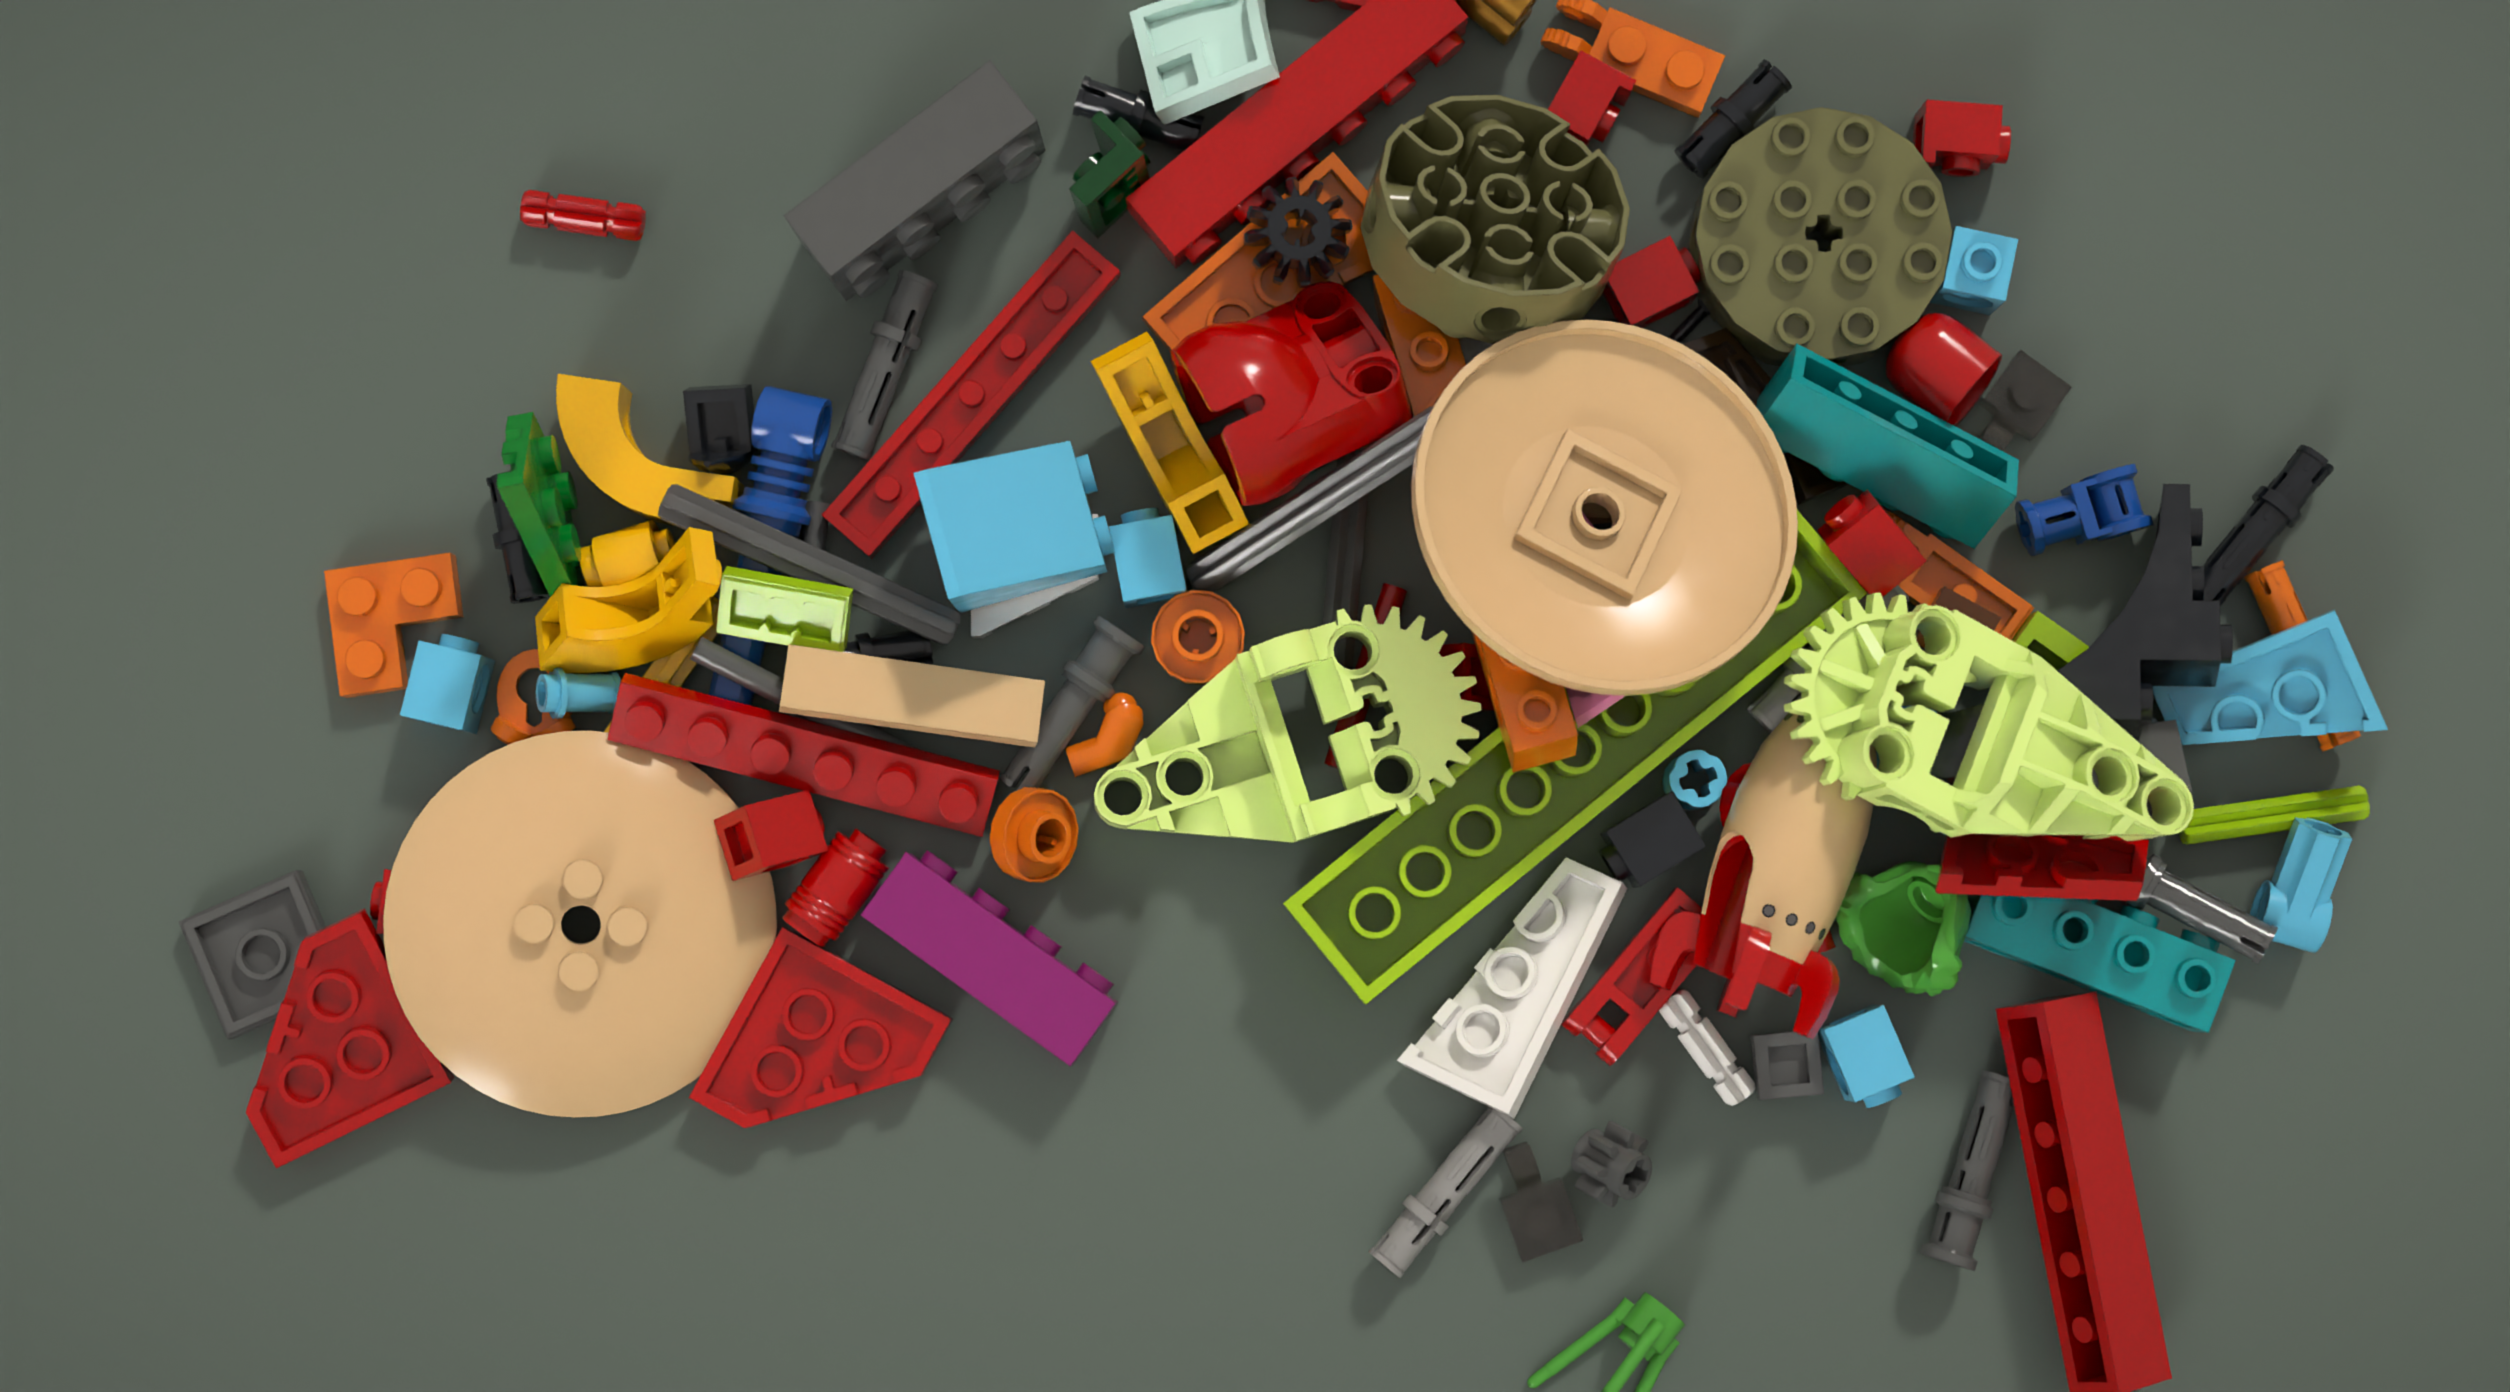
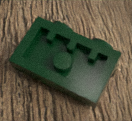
(1108, 179)

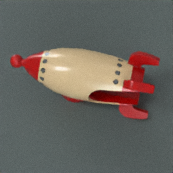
(1773, 883)

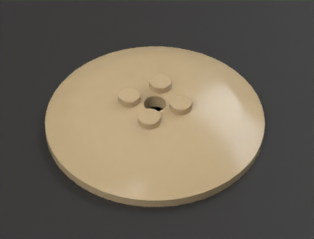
(1654, 439)
(483, 942)

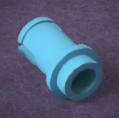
(572, 692)

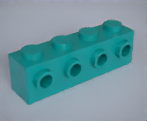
(1888, 447)
(2107, 953)

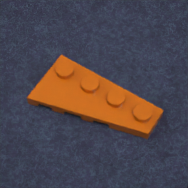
(1234, 290)

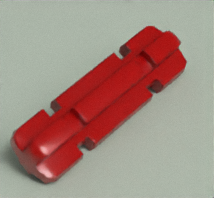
(582, 215)

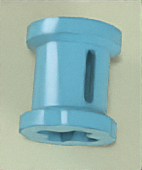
(1699, 761)

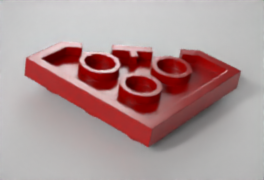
(814, 1036)
(338, 1046)

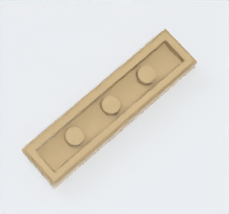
(912, 696)

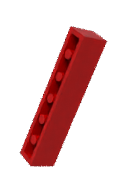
(1292, 120)
(2083, 1194)

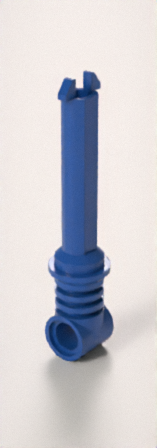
(789, 432)

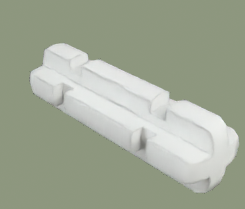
(1707, 1048)

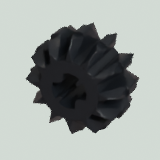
(1275, 225)

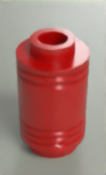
(836, 887)

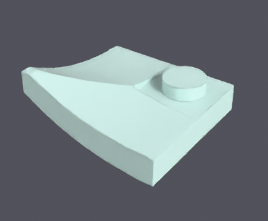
(1202, 52)

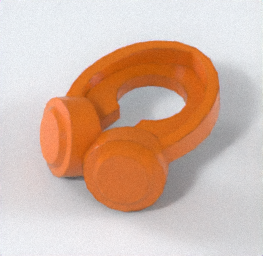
(513, 712)

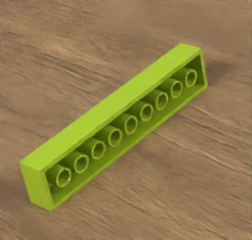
(1449, 859)

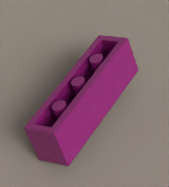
(989, 957)

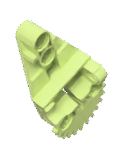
(2029, 748)
(1246, 754)

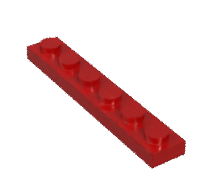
(973, 392)
(802, 754)

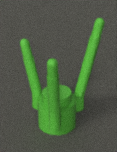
(1648, 1332)

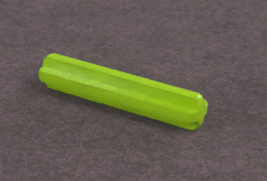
(2275, 814)

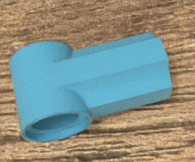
(2302, 884)

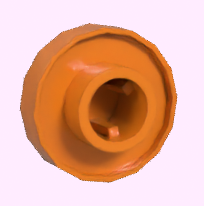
(1197, 636)
(1034, 834)

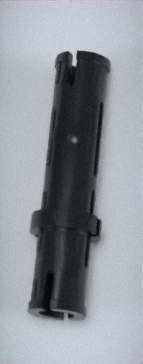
(2267, 517)

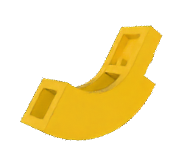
(600, 438)
(1169, 443)
(632, 620)

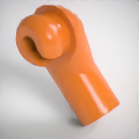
(1115, 737)

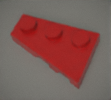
(2043, 866)

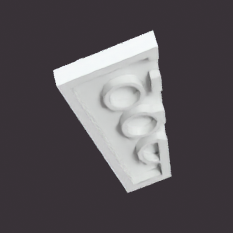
(1511, 1008)

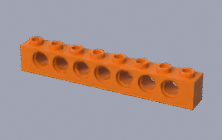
(1529, 710)

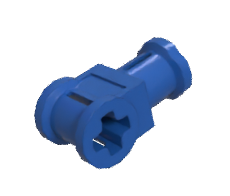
(2093, 509)

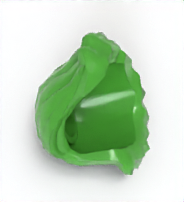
(1905, 928)

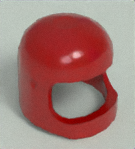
(1941, 366)

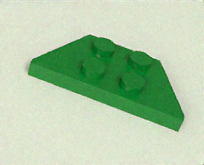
(541, 501)

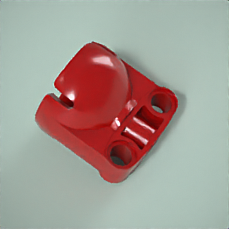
(1307, 379)

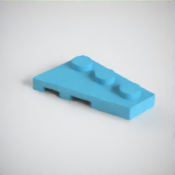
(2279, 687)

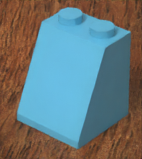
(1013, 524)

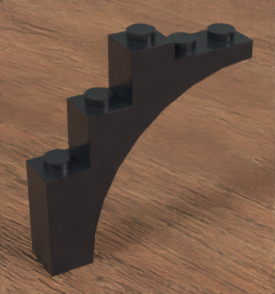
(2157, 639)

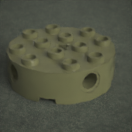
(1862, 194)
(1493, 218)

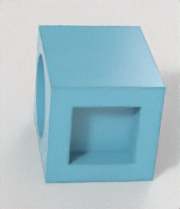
(1977, 271)
(1147, 557)
(448, 684)
(1866, 1056)

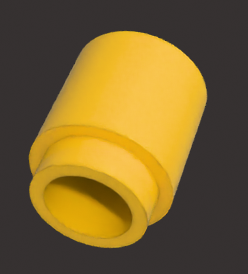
(624, 554)

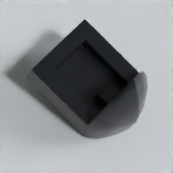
(719, 427)

